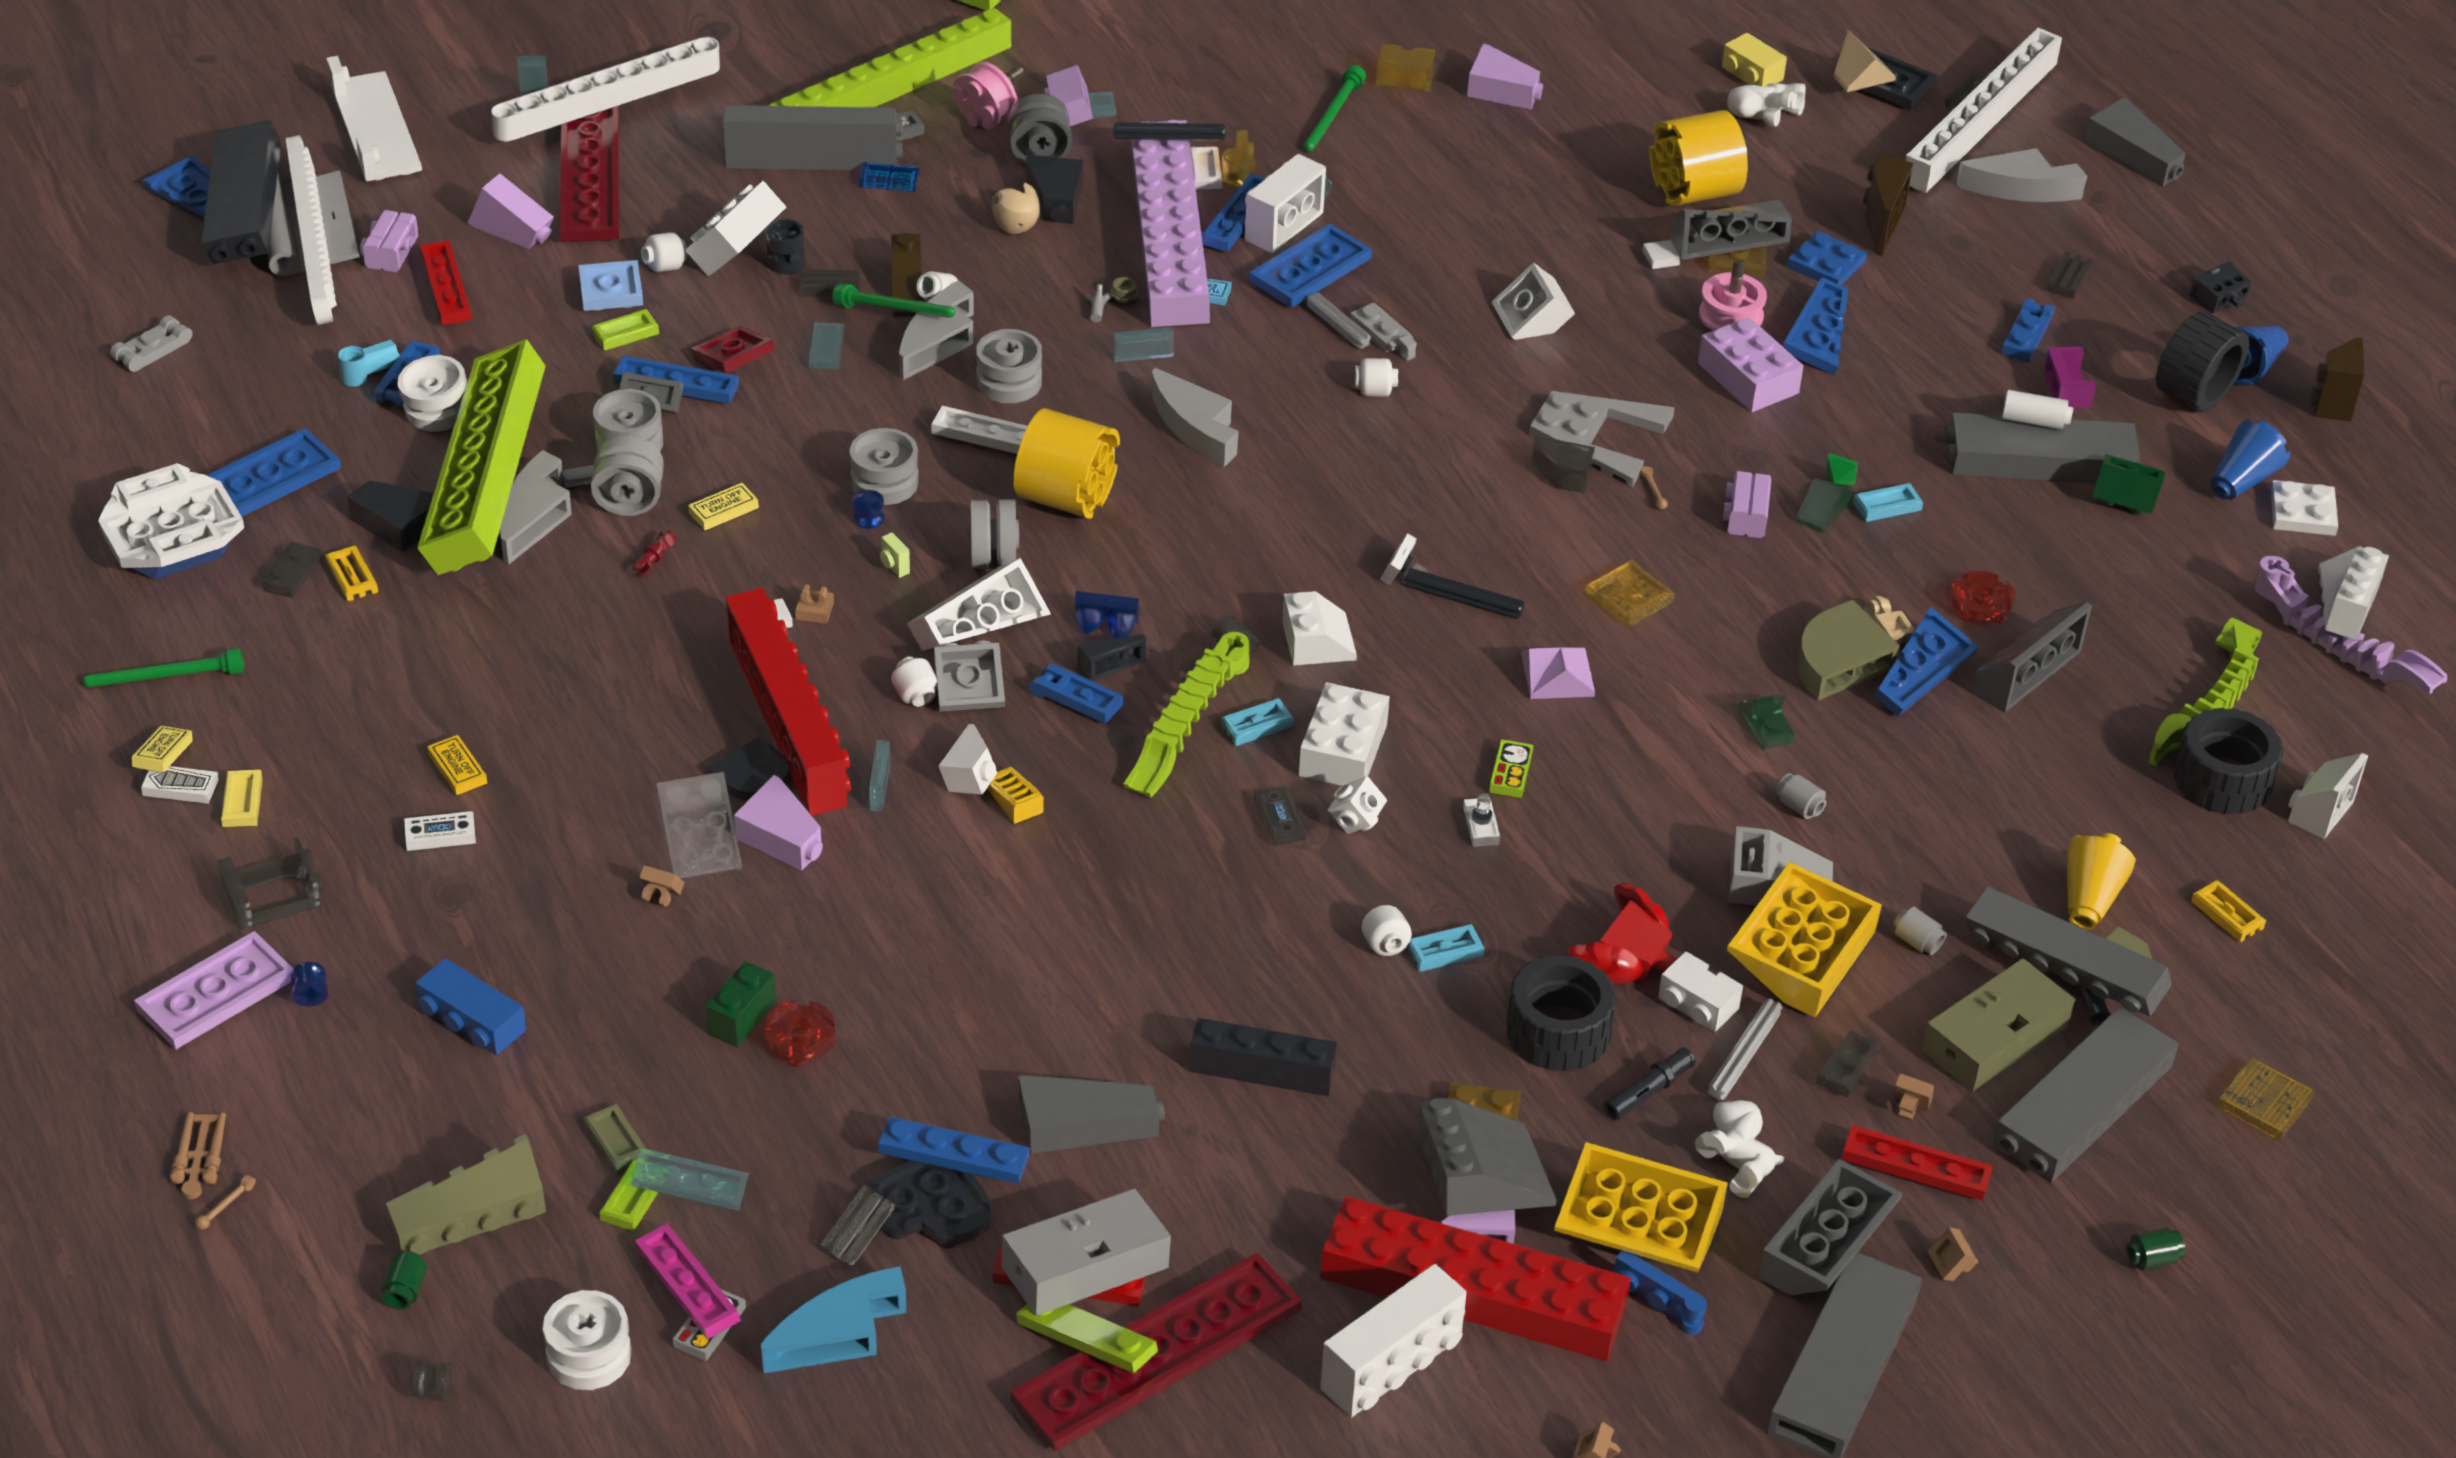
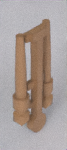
(192, 1188)

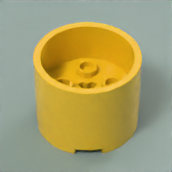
(1699, 157)
(1066, 462)

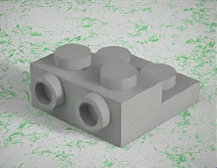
(969, 676)

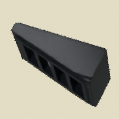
(1100, 657)

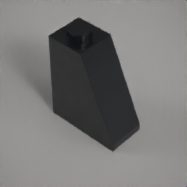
(1056, 184)
(390, 512)

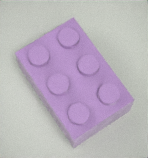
(1750, 364)

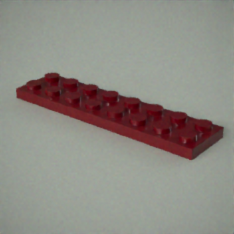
(590, 177)
(1188, 1335)

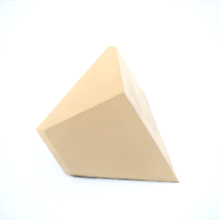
(1859, 66)

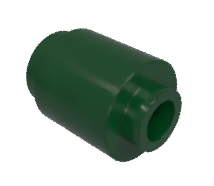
(2155, 1248)
(403, 1280)

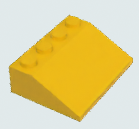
(1805, 937)
(1642, 1207)

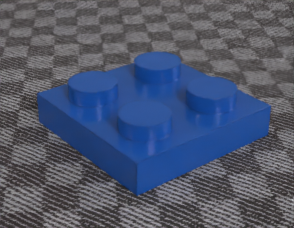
(1826, 258)

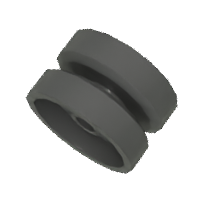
(1039, 127)

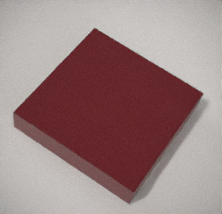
(732, 349)

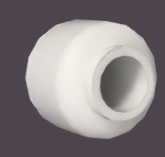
(664, 252)
(1375, 377)
(915, 681)
(1386, 930)

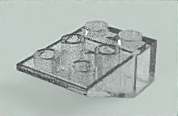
(698, 825)

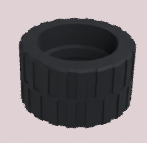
(2202, 361)
(2225, 785)
(1553, 1041)

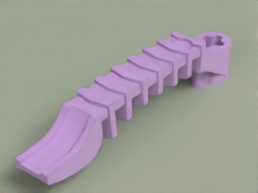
(2278, 585)

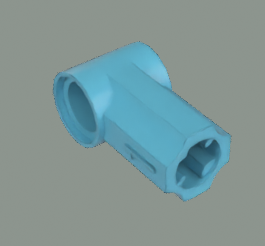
(358, 363)

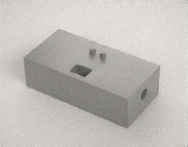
(1085, 1251)

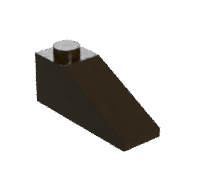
(906, 268)

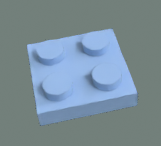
(610, 285)

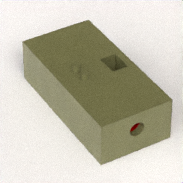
(1997, 1025)

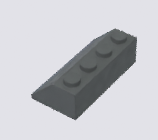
(2033, 657)
(1827, 1230)

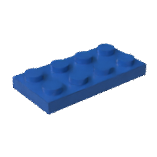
(1310, 265)
(276, 471)

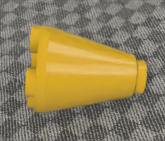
(2095, 876)

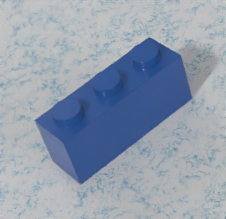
(470, 1007)

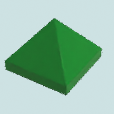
(1841, 470)

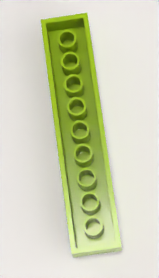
(482, 458)

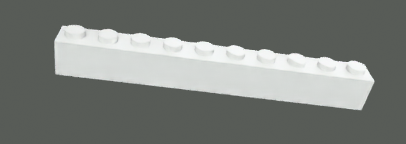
(1982, 109)

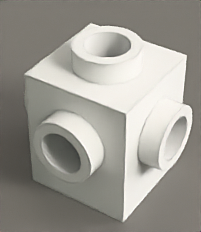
(1357, 805)

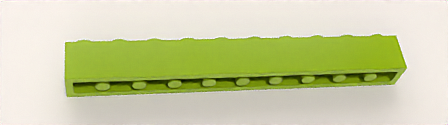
(911, 65)

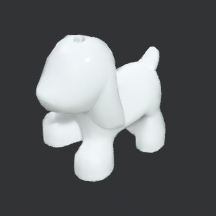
(1766, 101)
(1734, 1140)

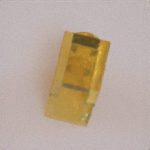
(1405, 67)

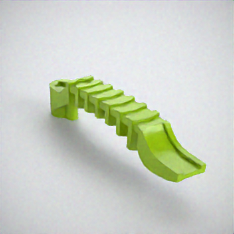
(2241, 642)
(1160, 746)

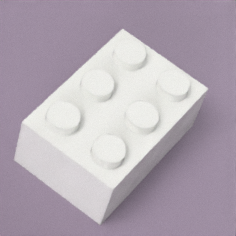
(1284, 203)
(735, 228)
(1343, 735)

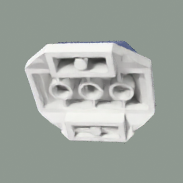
(169, 521)

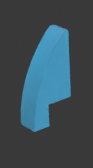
(835, 1323)

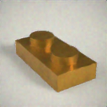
(1491, 1099)

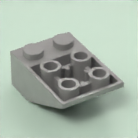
(1761, 857)

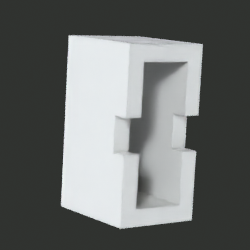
(1699, 993)

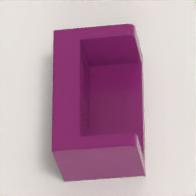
(2066, 378)

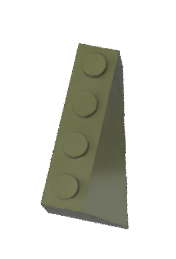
(469, 1201)

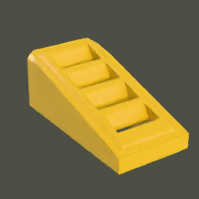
(1019, 809)

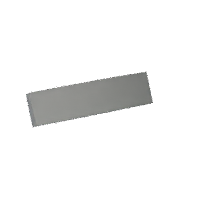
(2022, 177)
(934, 337)
(1196, 416)
(534, 505)

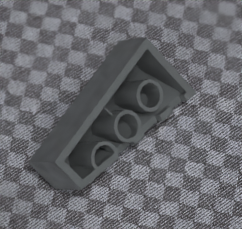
(1729, 229)

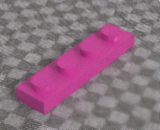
(687, 1281)

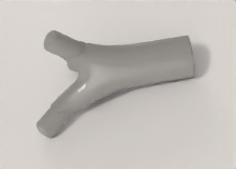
(1097, 302)

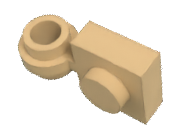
(1893, 623)

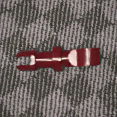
(654, 552)

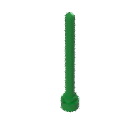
(1352, 79)
(847, 296)
(230, 662)

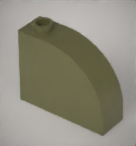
(1843, 650)

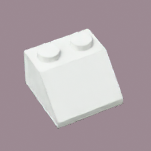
(1533, 305)
(1316, 630)
(2327, 794)

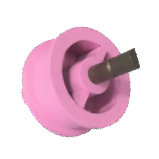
(985, 94)
(1732, 298)

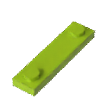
(1091, 1335)

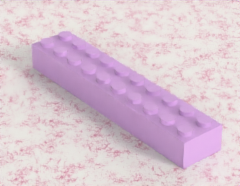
(1170, 232)

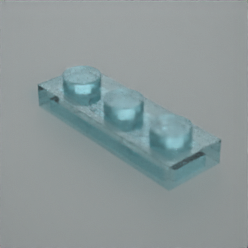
(690, 1179)

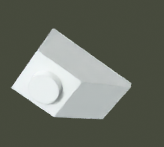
(968, 764)

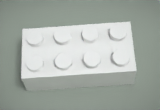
(1393, 1340)

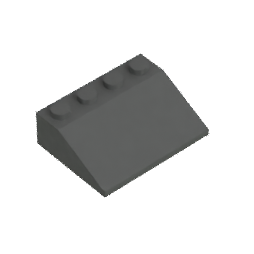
(1481, 1159)

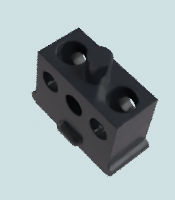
(2220, 287)

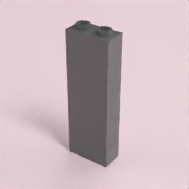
(810, 137)
(2011, 449)
(2085, 1094)
(1844, 1357)

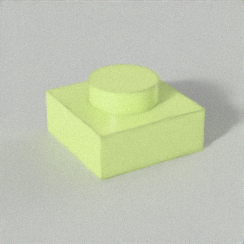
(895, 555)

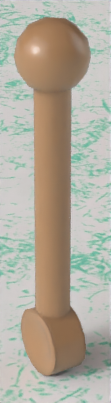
(1647, 472)
(246, 1184)

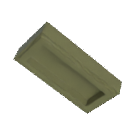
(614, 1137)

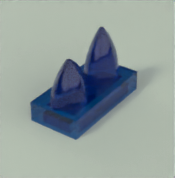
(1118, 610)

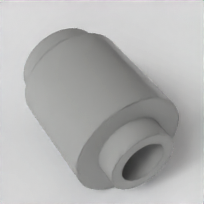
(1801, 795)
(1919, 930)

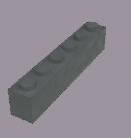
(2069, 952)

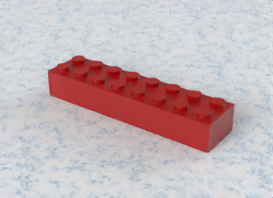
(788, 701)
(1504, 1282)

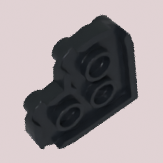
(933, 1200)

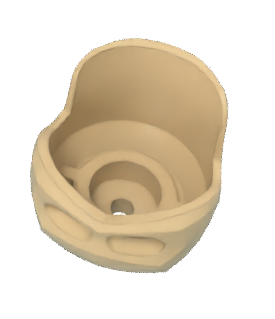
(1016, 210)

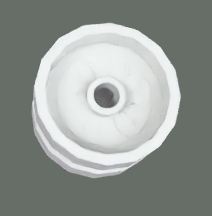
(432, 392)
(587, 1340)

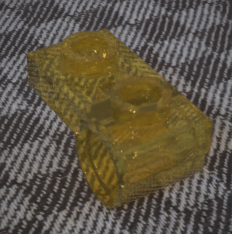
(1238, 161)

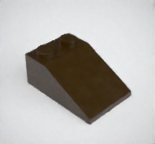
(1886, 198)

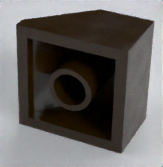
(2339, 381)

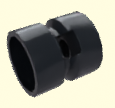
(785, 246)

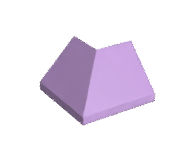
(1557, 673)

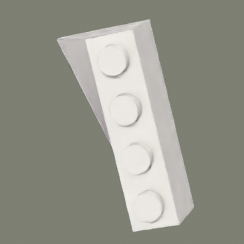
(2350, 588)
(988, 604)

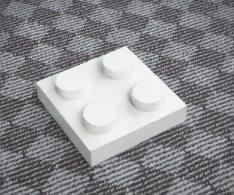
(2304, 507)

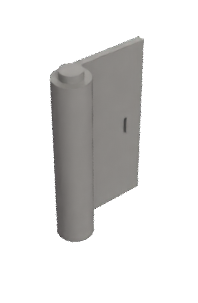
(285, 246)

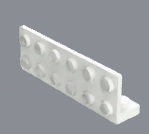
(373, 123)

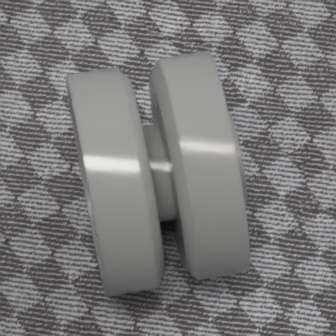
(1009, 366)
(628, 414)
(885, 463)
(627, 475)
(993, 533)

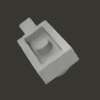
(1385, 331)

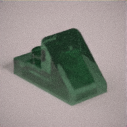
(1823, 505)
(1767, 720)

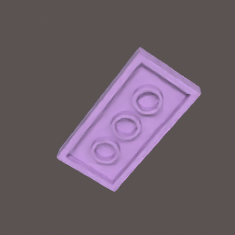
(214, 990)

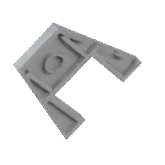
(1580, 417)

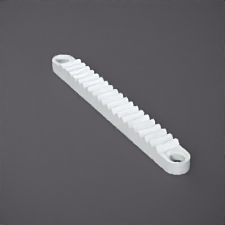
(311, 230)

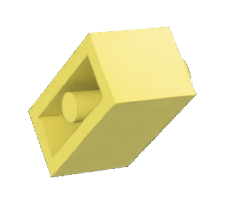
(1753, 61)

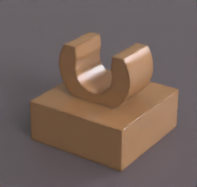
(814, 605)
(660, 881)
(1912, 1094)
(1952, 1254)
(1597, 1443)

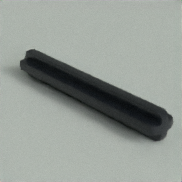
(1169, 131)
(1464, 593)

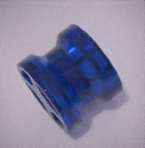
(868, 509)
(309, 984)

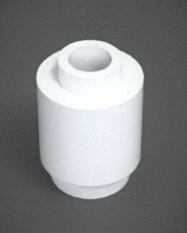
(934, 282)

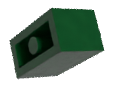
(2128, 484)
(741, 1004)

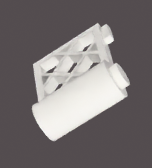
(2036, 410)

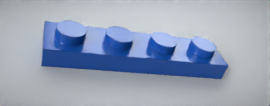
(1231, 220)
(697, 382)
(954, 1150)

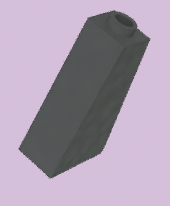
(2136, 142)
(1085, 1112)

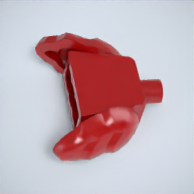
(1633, 942)

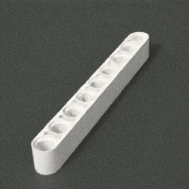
(605, 89)

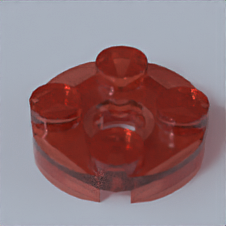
(1994, 606)
(804, 1047)

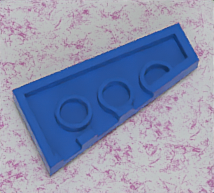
(183, 184)
(1819, 327)
(1925, 662)

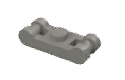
(152, 344)

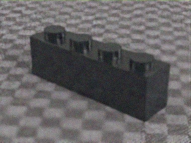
(1263, 1056)

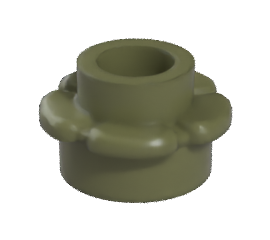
(1124, 290)

